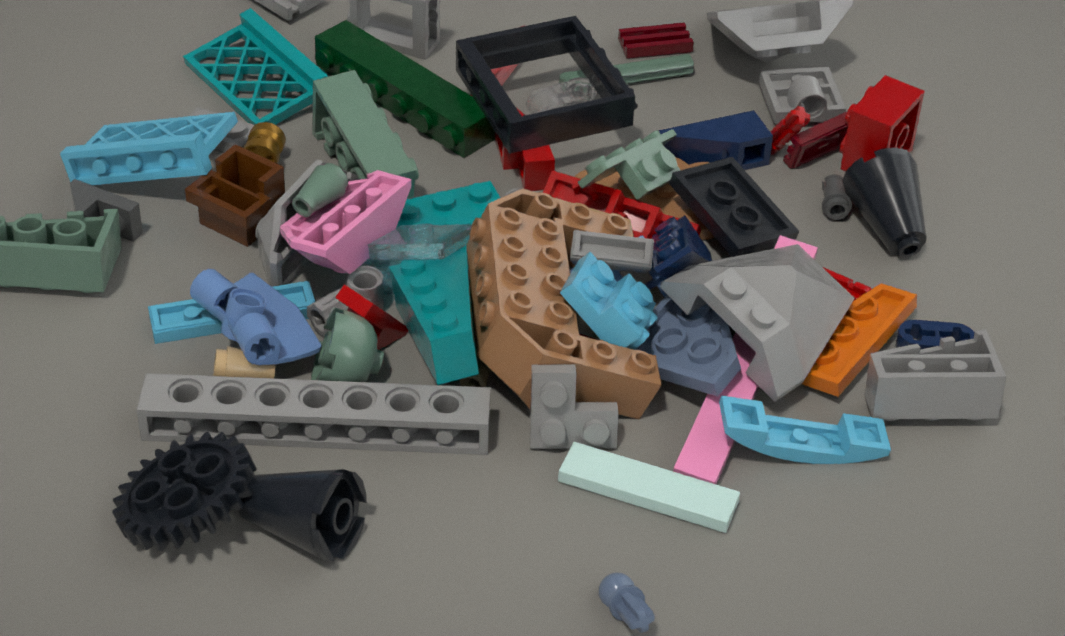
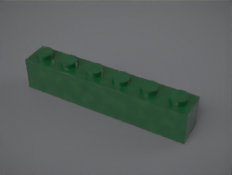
(406, 88)

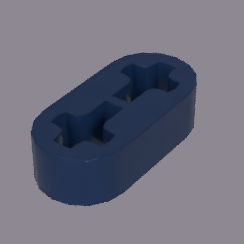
(930, 332)

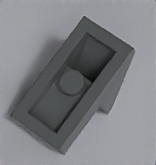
(94, 201)

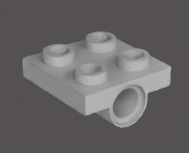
(803, 87)

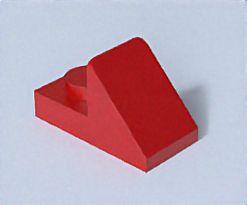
(386, 327)

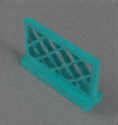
(279, 58)

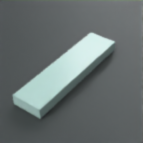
(649, 487)

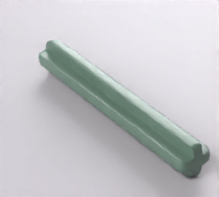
(646, 69)

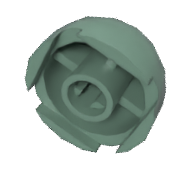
(348, 350)

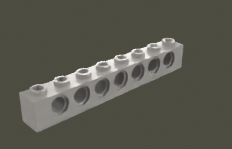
(316, 413)

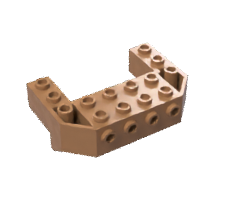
(522, 320)

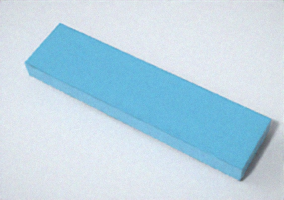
(191, 320)

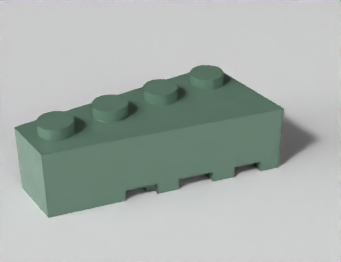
(357, 129)
(60, 252)

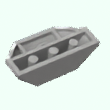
(277, 257)

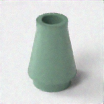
(322, 187)

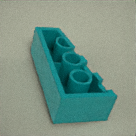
(438, 313)

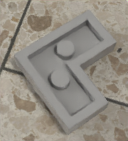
(559, 420)

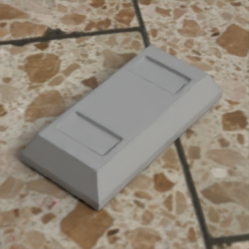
(616, 251)

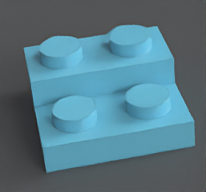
(612, 309)

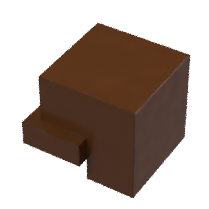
(237, 193)

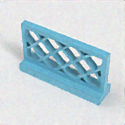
(148, 149)

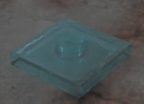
(420, 242)

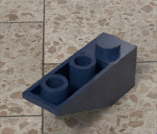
(734, 136)
(677, 247)

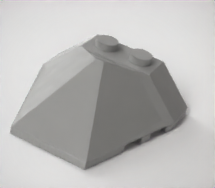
(780, 28)
(775, 303)

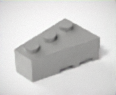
(937, 381)

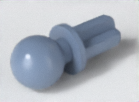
(626, 601)

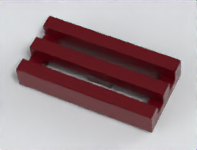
(655, 40)
(816, 141)

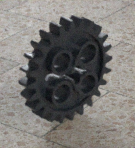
(184, 491)

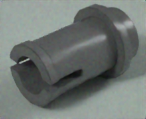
(835, 202)

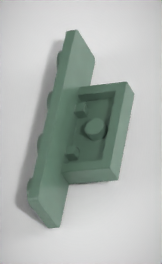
(642, 164)

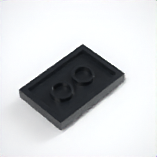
(732, 206)

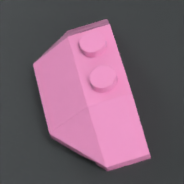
(343, 229)

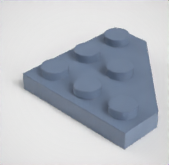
(692, 348)

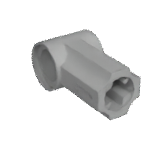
(364, 280)

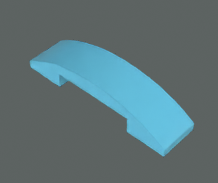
(804, 441)

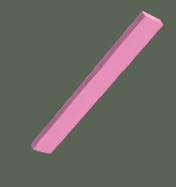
(707, 443)

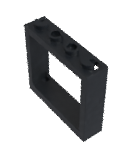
(513, 46)

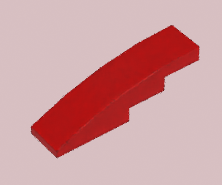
(643, 216)

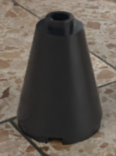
(889, 199)
(309, 509)

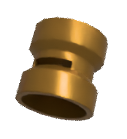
(266, 140)

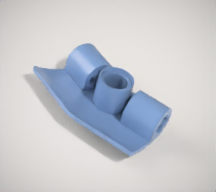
(256, 317)

